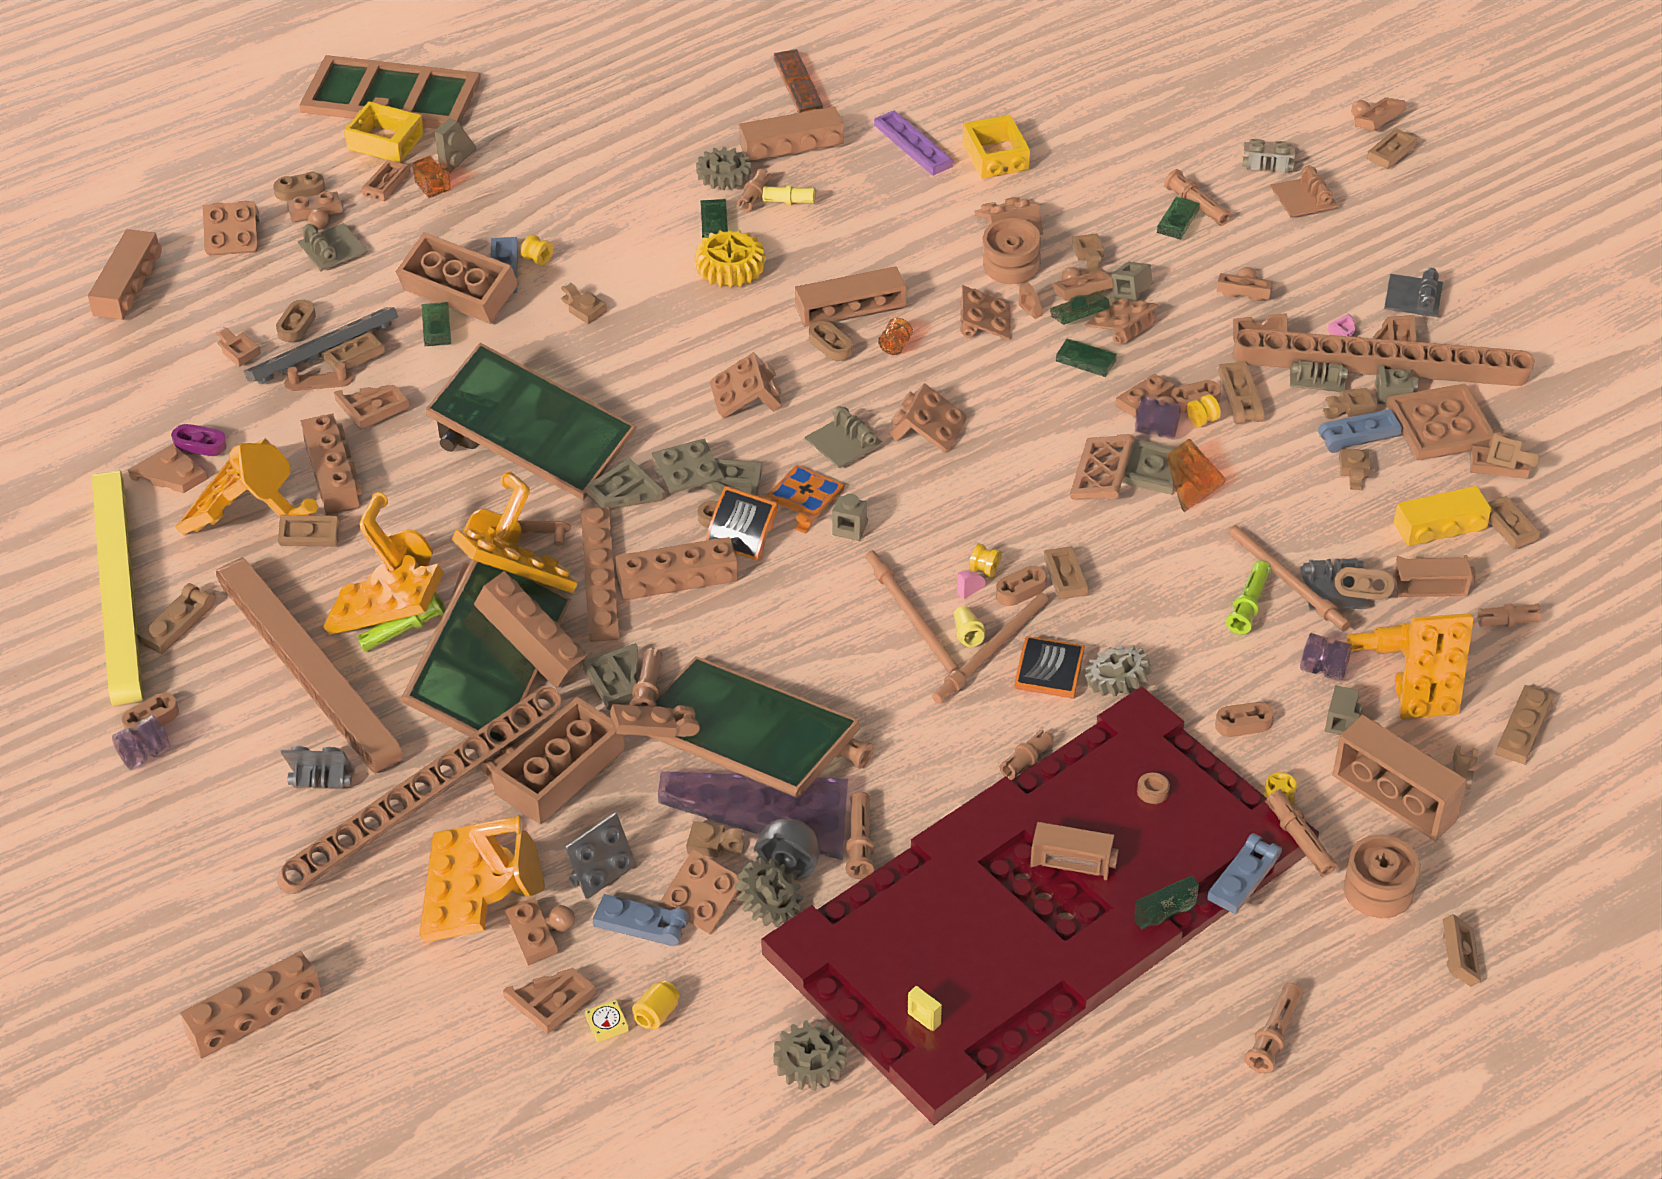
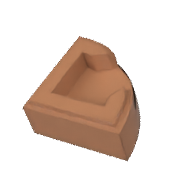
(1029, 300)

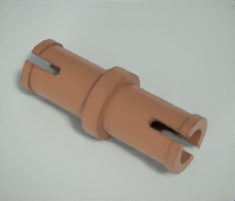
(753, 190)
(1509, 615)
(1026, 754)

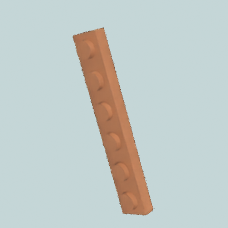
(599, 574)

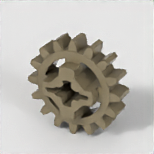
(721, 168)
(1118, 670)
(768, 892)
(810, 1055)

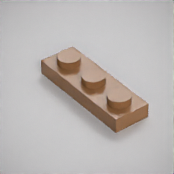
(1524, 724)

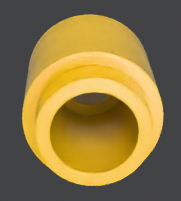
(656, 1004)

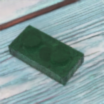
(1166, 902)

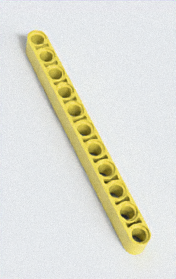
(117, 589)

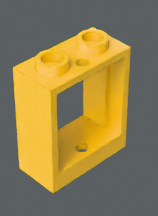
(405, 124)
(994, 131)

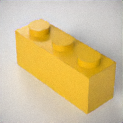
(1442, 515)

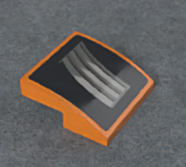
(743, 519)
(1049, 667)

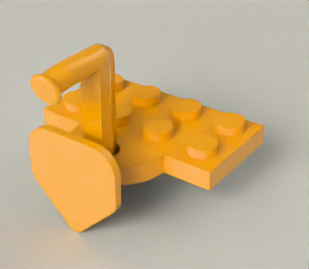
(251, 467)
(494, 536)
(397, 587)
(472, 871)

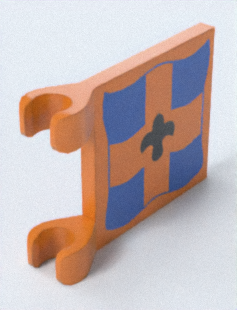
(805, 493)

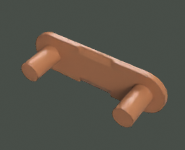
(319, 381)
(556, 527)

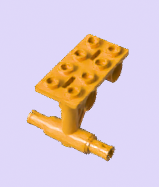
(1434, 664)

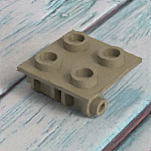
(1258, 148)
(330, 245)
(1307, 378)
(844, 438)
(687, 466)

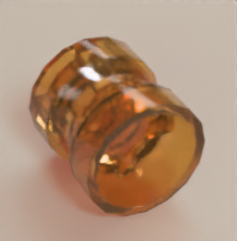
(895, 336)

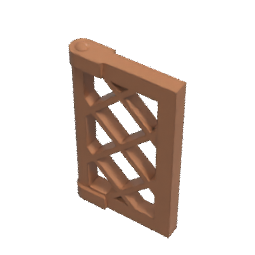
(1098, 489)

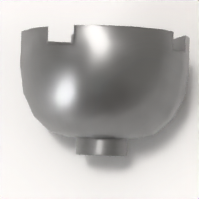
(790, 844)

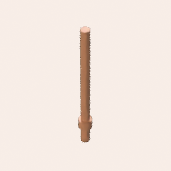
(886, 576)
(1324, 608)
(957, 678)

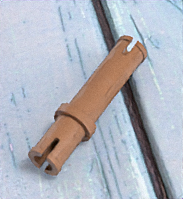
(1293, 822)

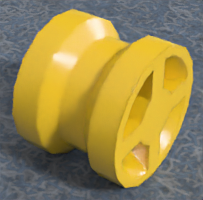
(537, 250)
(1204, 410)
(985, 560)
(1283, 782)

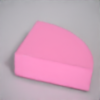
(1343, 326)
(969, 583)

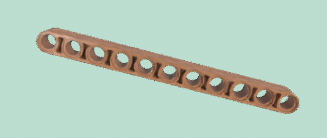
(1365, 354)
(309, 666)
(411, 798)

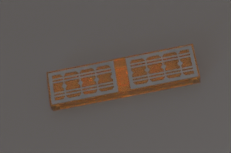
(797, 81)

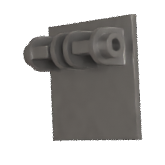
(1415, 294)
(1320, 578)
(309, 763)
(600, 856)

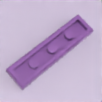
(913, 142)

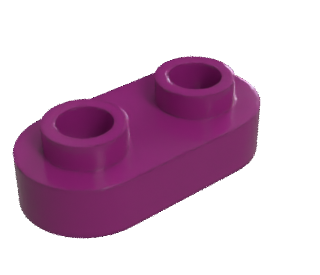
(199, 439)

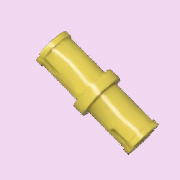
(789, 194)

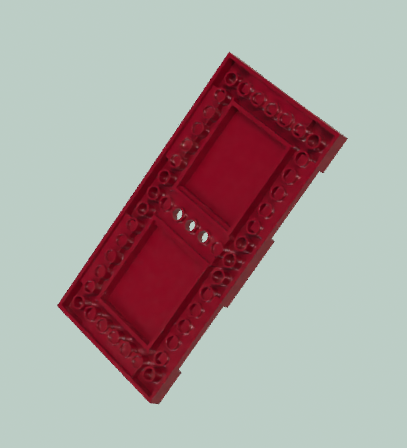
(983, 941)

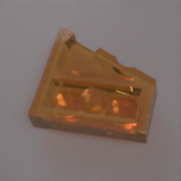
(1192, 474)

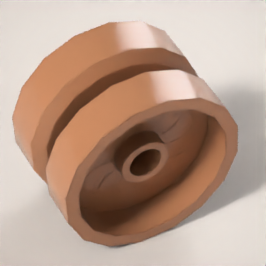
(1011, 250)
(1381, 876)

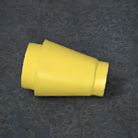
(968, 627)

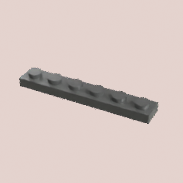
(311, 350)

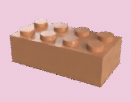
(457, 276)
(557, 760)
(1399, 777)

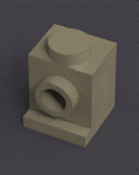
(1131, 280)
(1393, 382)
(852, 510)
(1343, 710)

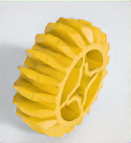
(730, 258)

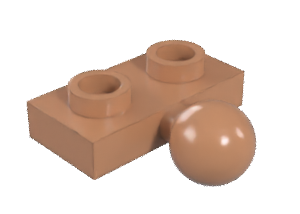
(1375, 116)
(315, 208)
(1076, 284)
(1245, 284)
(1152, 387)
(1479, 457)
(534, 931)

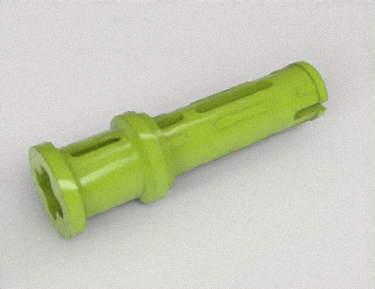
(1246, 605)
(391, 629)

